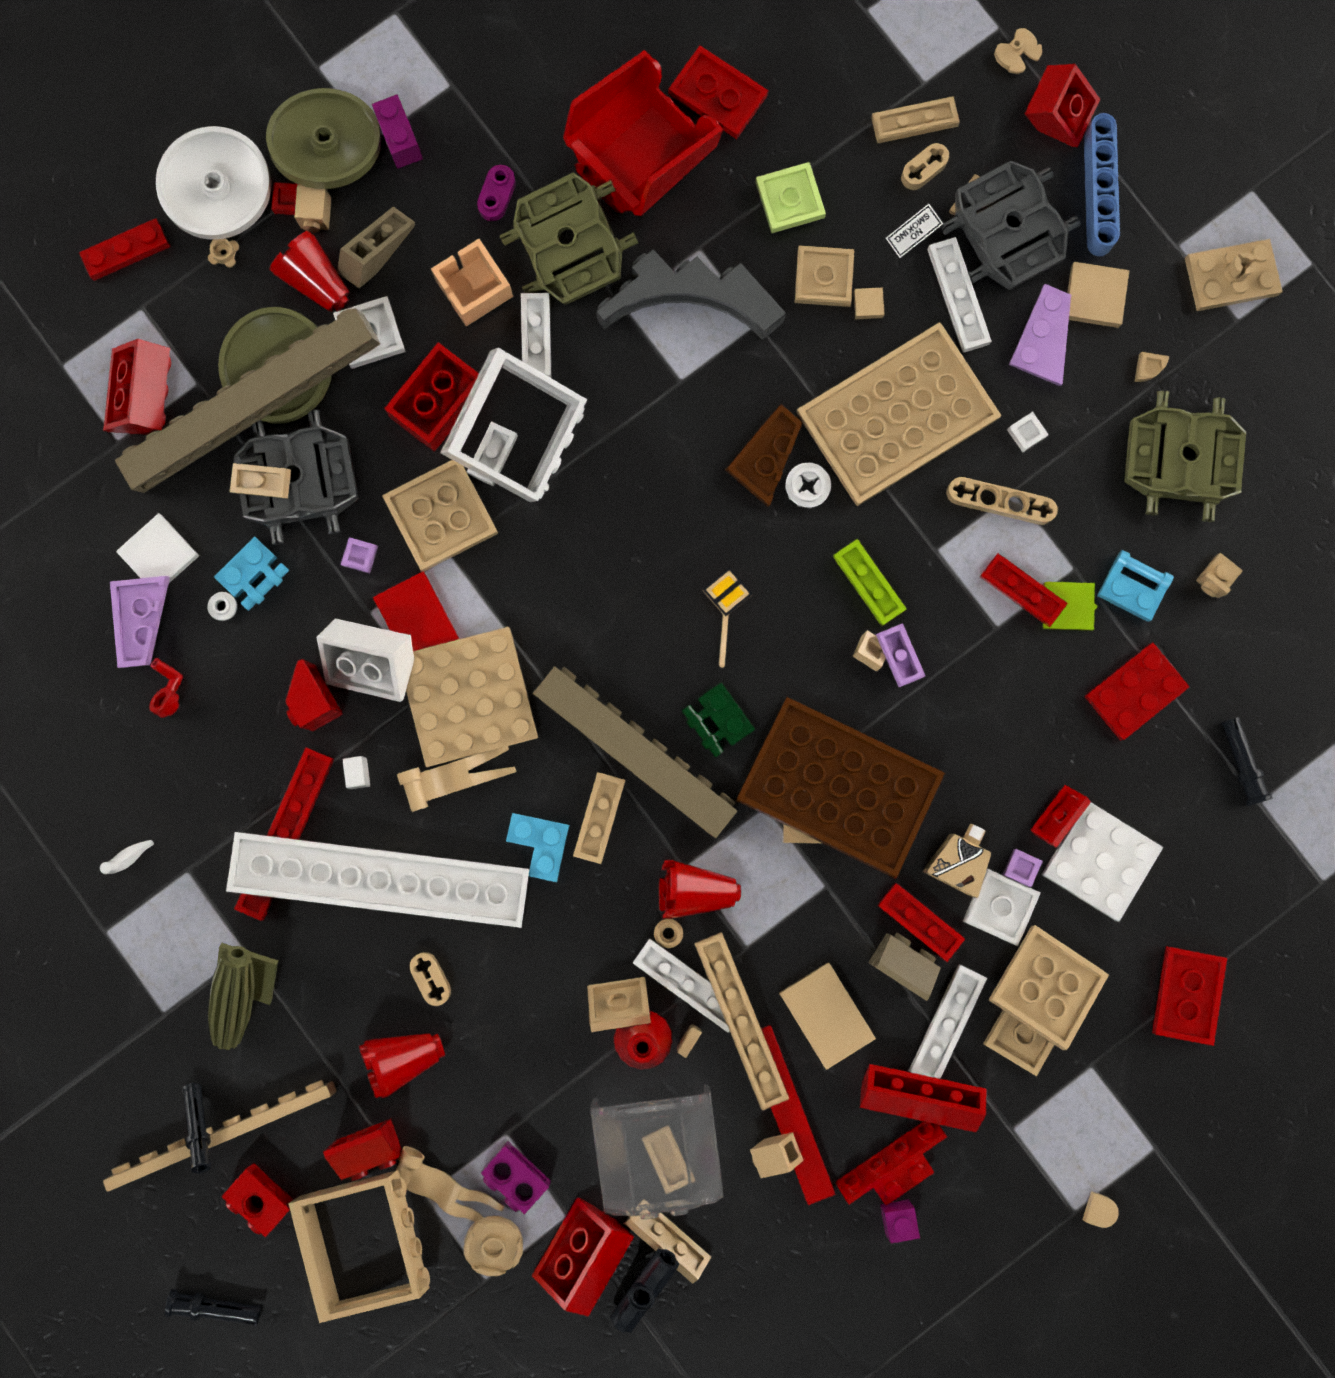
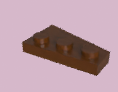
(765, 455)

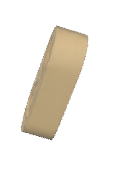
(921, 162)
(423, 981)

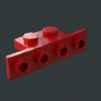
(894, 1167)

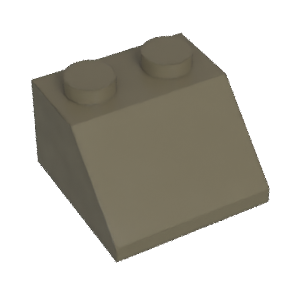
(906, 966)

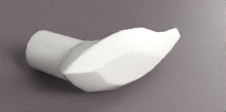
(125, 858)

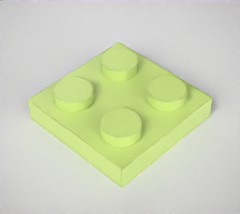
(790, 197)

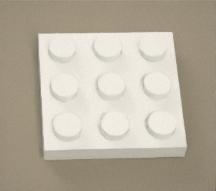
(1102, 861)

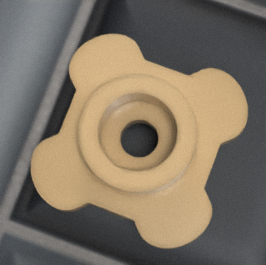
(218, 246)

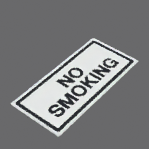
(914, 230)

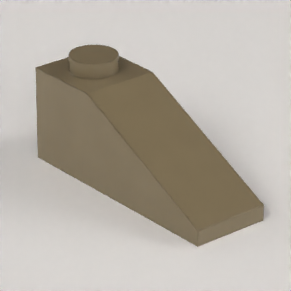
(373, 247)

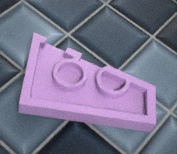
(1044, 338)
(136, 618)

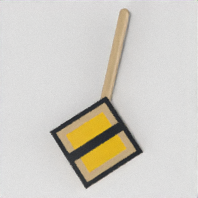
(727, 594)

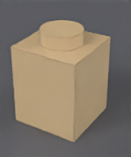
(312, 208)
(776, 1155)

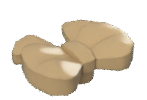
(1010, 54)

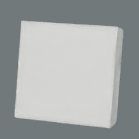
(1027, 432)

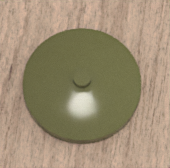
(323, 138)
(255, 340)

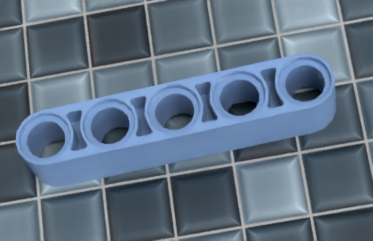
(1104, 172)

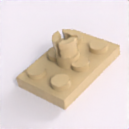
(1233, 275)

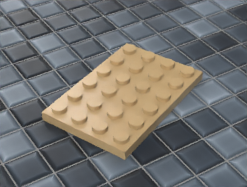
(898, 414)

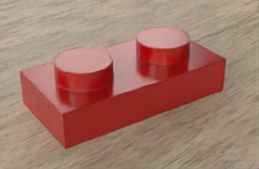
(1060, 816)

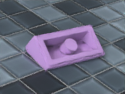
(900, 655)

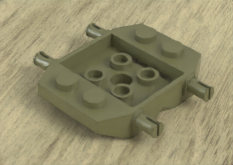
(575, 207)
(1209, 478)

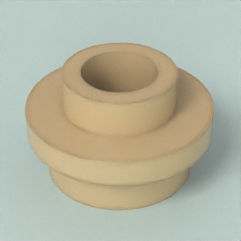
(668, 923)

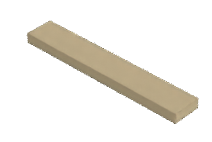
(741, 1021)

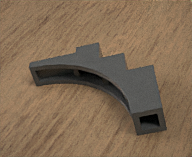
(694, 283)

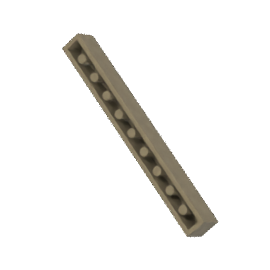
(247, 401)

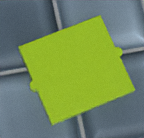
(1080, 606)

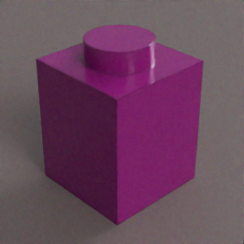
(900, 1221)

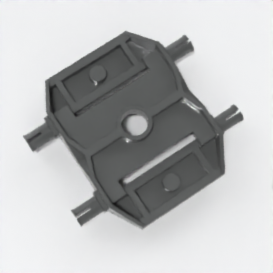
(994, 237)
(305, 495)

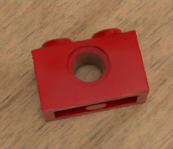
(257, 1183)

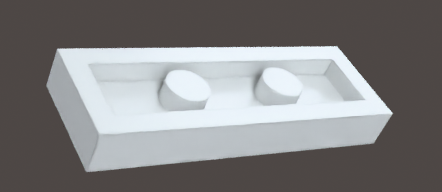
(536, 331)

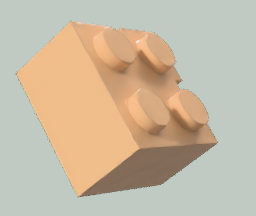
(475, 287)

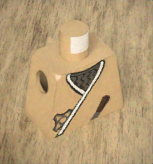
(961, 862)

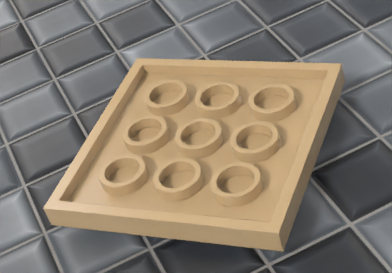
(469, 697)

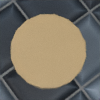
(493, 1245)

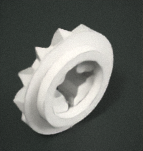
(808, 472)

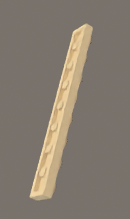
(232, 1128)

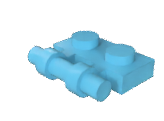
(246, 568)

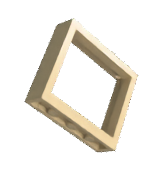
(317, 1261)

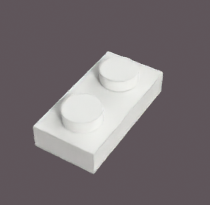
(494, 450)

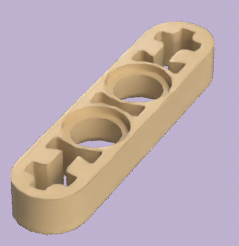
(1002, 496)

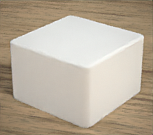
(356, 772)

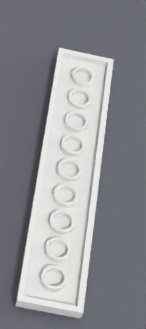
(377, 879)

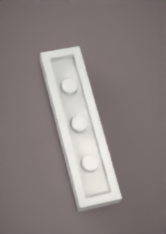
(959, 295)
(680, 980)
(948, 1023)

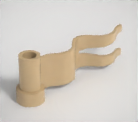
(448, 778)
(440, 1186)

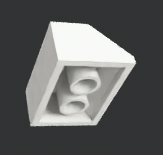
(366, 659)

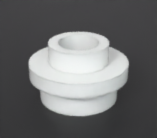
(228, 612)

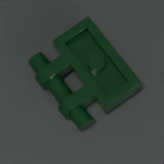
(726, 716)

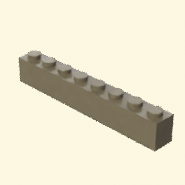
(635, 752)

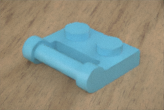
(1131, 594)

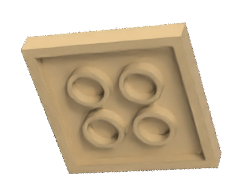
(440, 514)
(1049, 987)

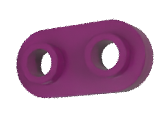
(497, 191)

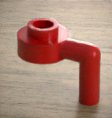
(166, 699)

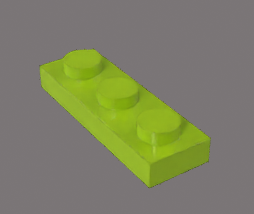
(869, 582)

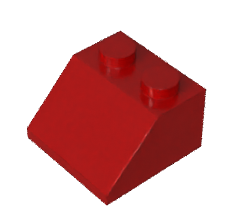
(1063, 104)
(310, 699)
(364, 1150)

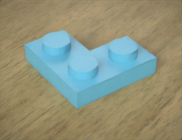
(548, 843)

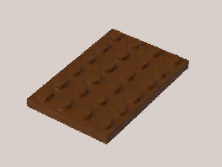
(841, 787)

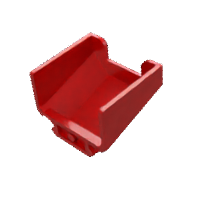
(635, 136)

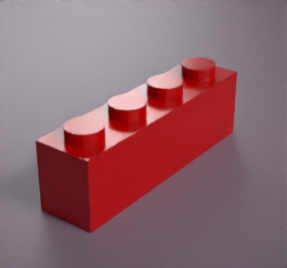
(923, 1098)

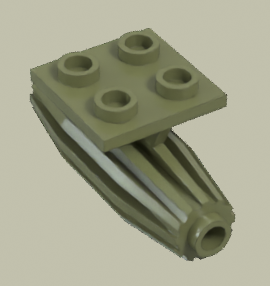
(235, 984)

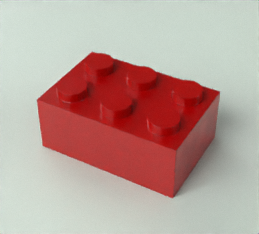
(433, 397)

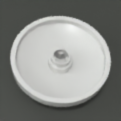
(213, 182)

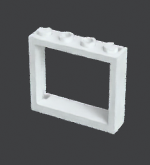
(561, 438)

